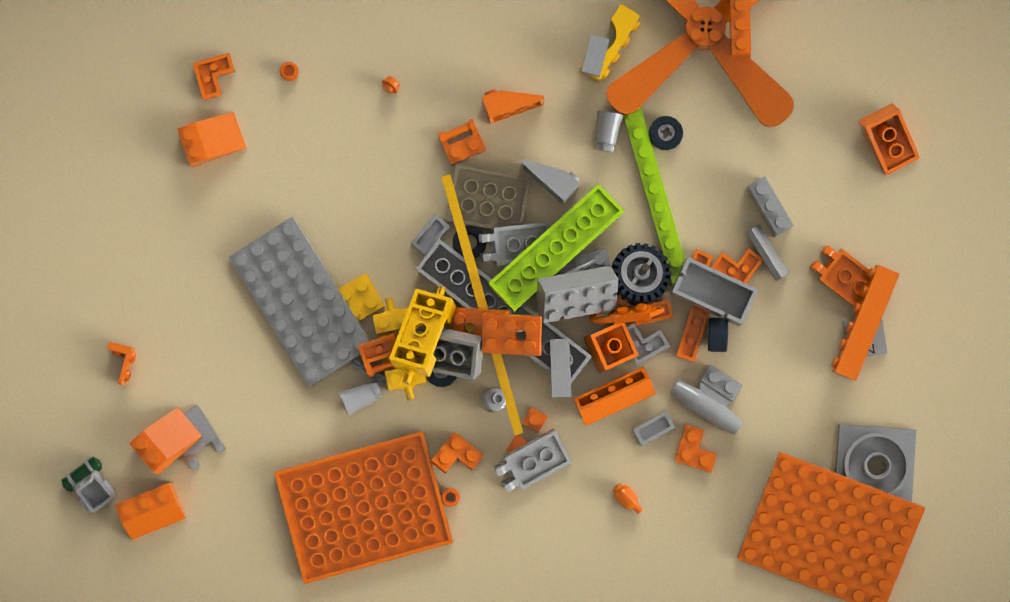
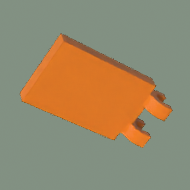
(842, 274)

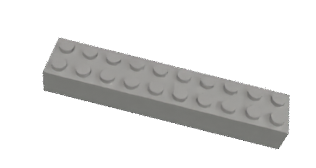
(448, 269)

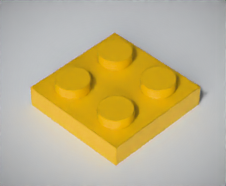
(361, 297)

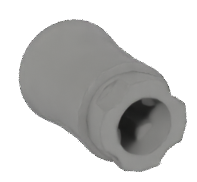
(607, 130)
(360, 396)

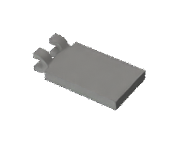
(510, 241)
(533, 461)

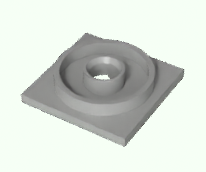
(895, 446)

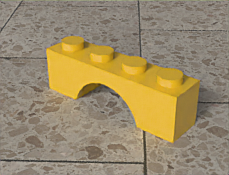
(623, 23)

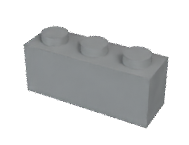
(769, 206)

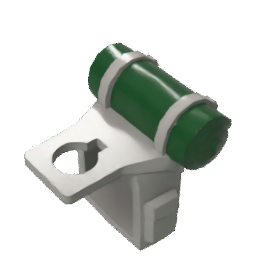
(89, 485)

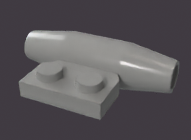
(710, 400)

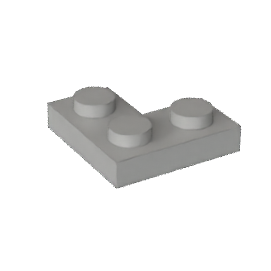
(649, 346)

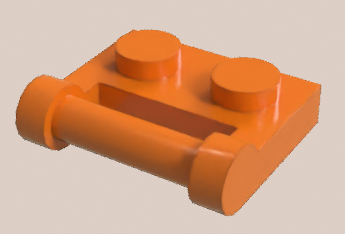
(463, 148)
(376, 350)

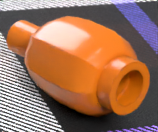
(626, 497)

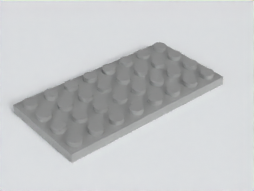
(300, 301)

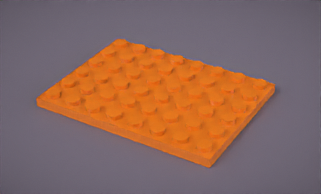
(363, 507)
(830, 531)

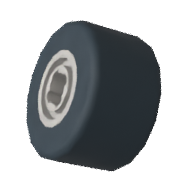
(717, 334)

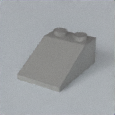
(554, 180)

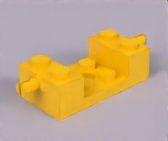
(388, 323)
(415, 351)

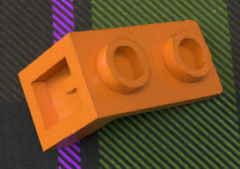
(130, 356)

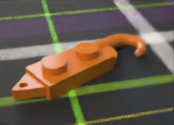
(627, 314)

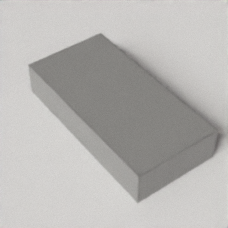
(595, 55)
(430, 234)
(653, 428)

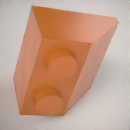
(610, 346)

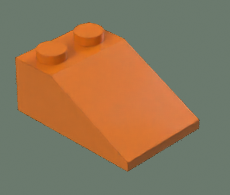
(505, 104)
(889, 138)
(211, 139)
(165, 440)

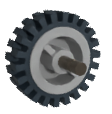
(641, 273)

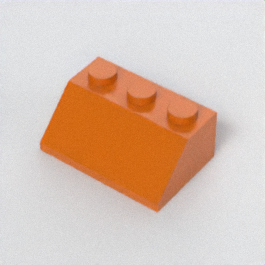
(150, 511)

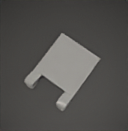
(208, 434)

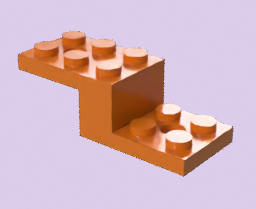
(500, 330)

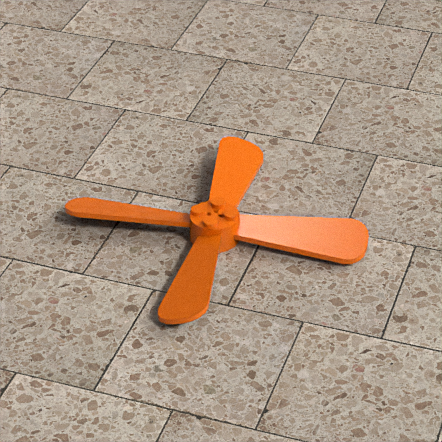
(760, 91)

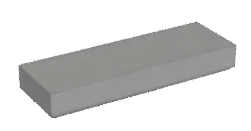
(767, 252)
(560, 368)

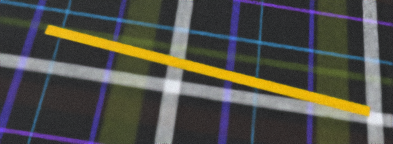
(480, 298)

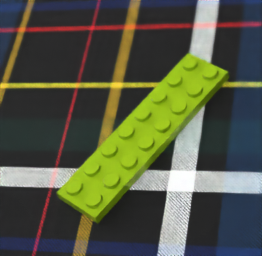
(556, 247)

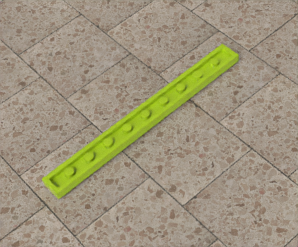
(654, 191)

